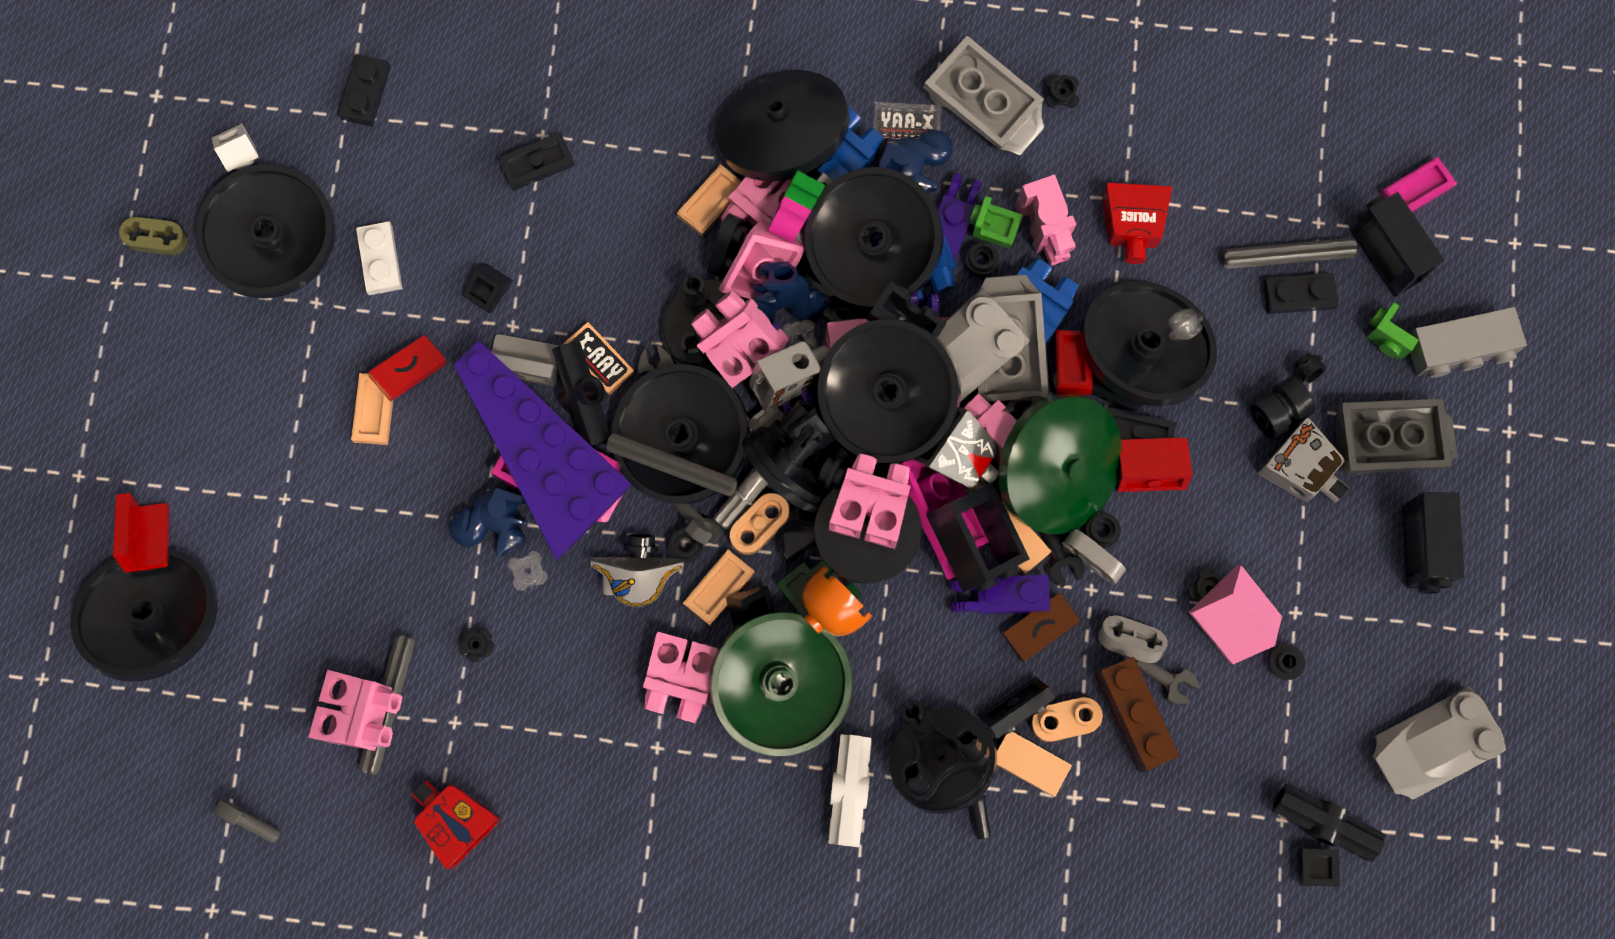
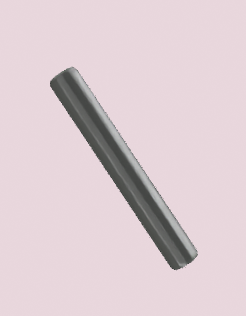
(1289, 253)
(671, 464)
(394, 678)

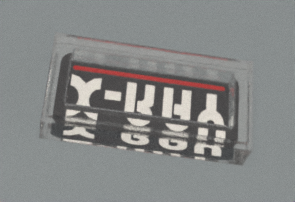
(905, 119)

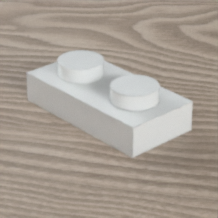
(379, 258)

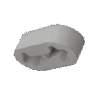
(1094, 556)
(1132, 639)

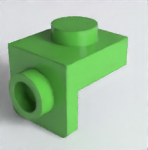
(995, 223)
(1390, 338)

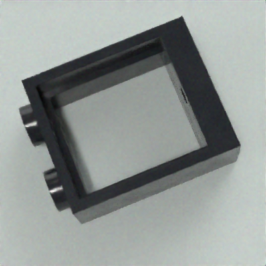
(1395, 243)
(1433, 541)
(961, 548)

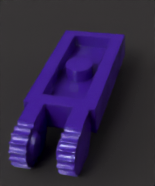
(957, 213)
(1010, 595)

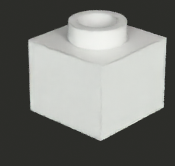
(235, 148)

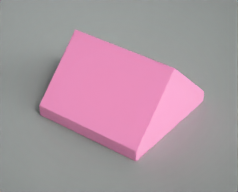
(758, 249)
(1238, 617)

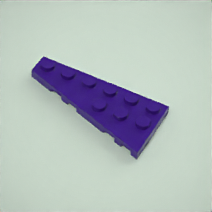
(550, 462)

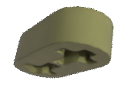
(154, 229)

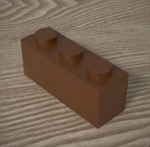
(1136, 715)

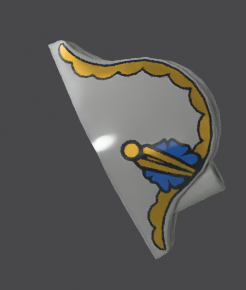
(635, 580)

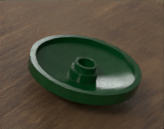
(1060, 463)
(780, 684)

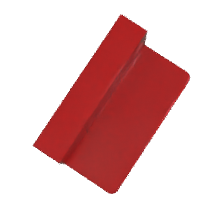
(1154, 465)
(140, 534)

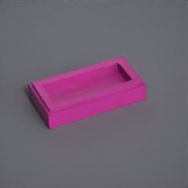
(1422, 184)

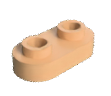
(759, 524)
(1067, 720)

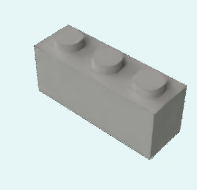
(1467, 343)

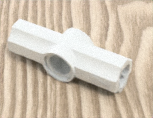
(849, 790)

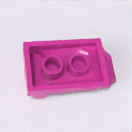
(931, 491)

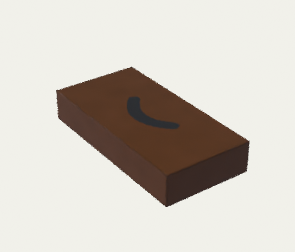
(1041, 628)

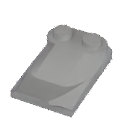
(987, 97)
(980, 339)
(1026, 372)
(1438, 744)

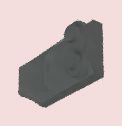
(1394, 436)

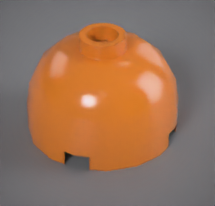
(832, 605)

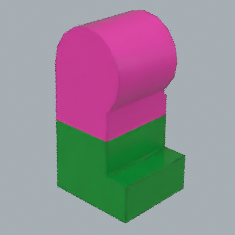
(795, 206)

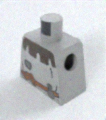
(786, 374)
(1306, 465)

